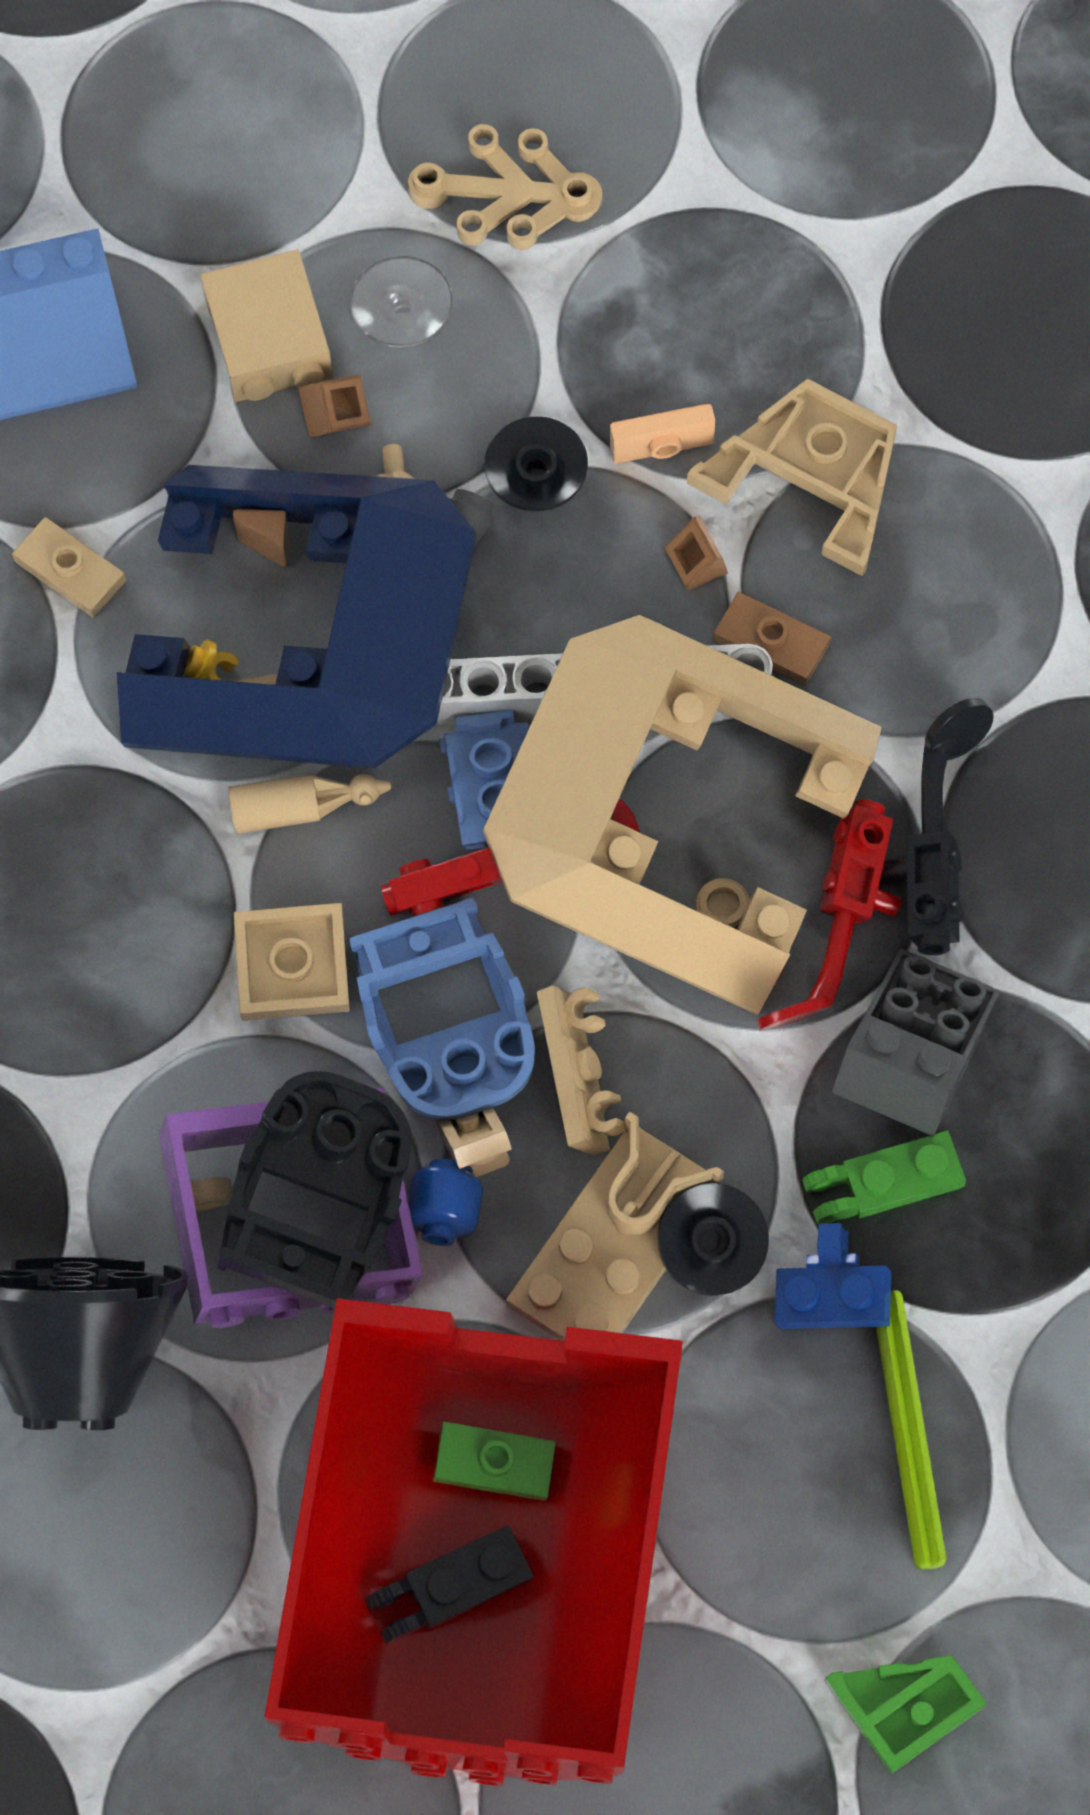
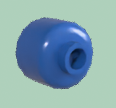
(445, 1202)

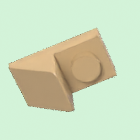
(476, 1141)

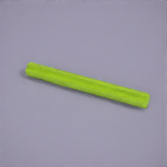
(910, 1439)

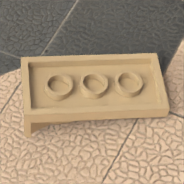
(606, 1246)

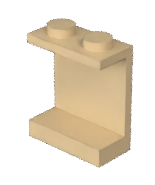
(267, 325)

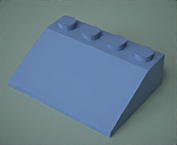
(59, 326)

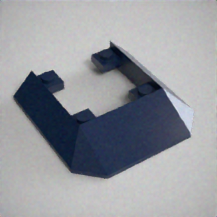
(387, 641)

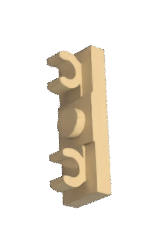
(578, 1069)

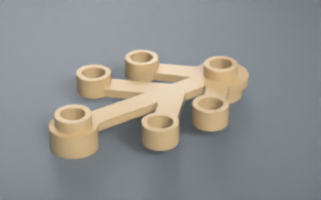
(511, 190)

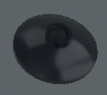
(530, 445)
(740, 1234)

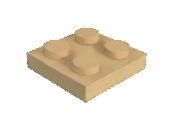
(291, 962)

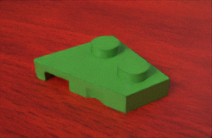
(906, 1705)

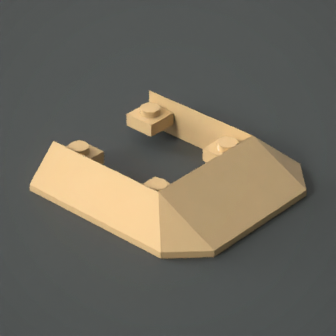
(556, 805)

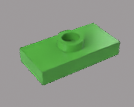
(494, 1461)

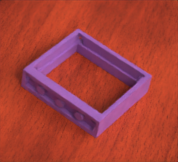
(233, 1127)

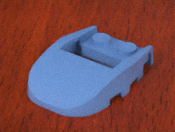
(463, 1065)

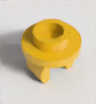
(204, 659)

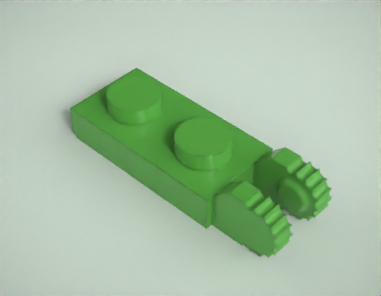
(889, 1178)

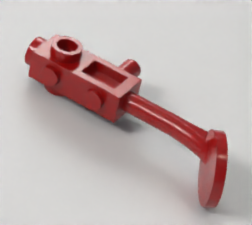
(426, 887)
(850, 898)

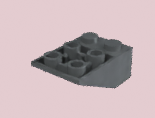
(915, 1042)

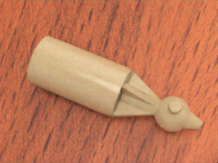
(297, 800)

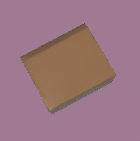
(696, 555)

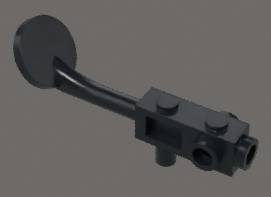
(934, 856)

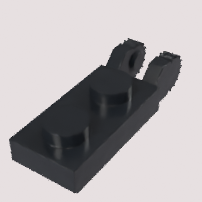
(455, 1583)

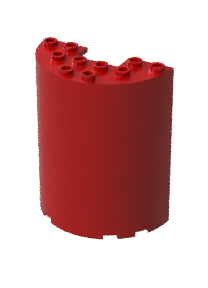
(537, 1675)

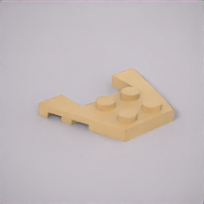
(821, 447)

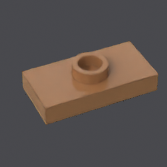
(790, 643)

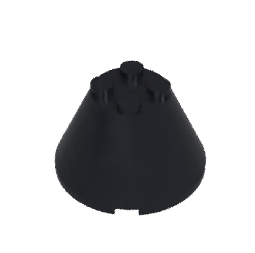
(81, 1335)

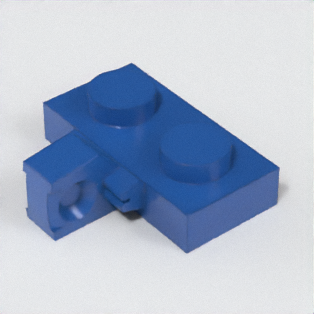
(833, 1288)

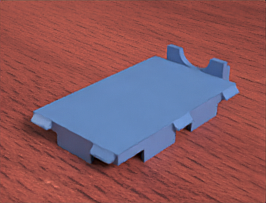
(478, 765)

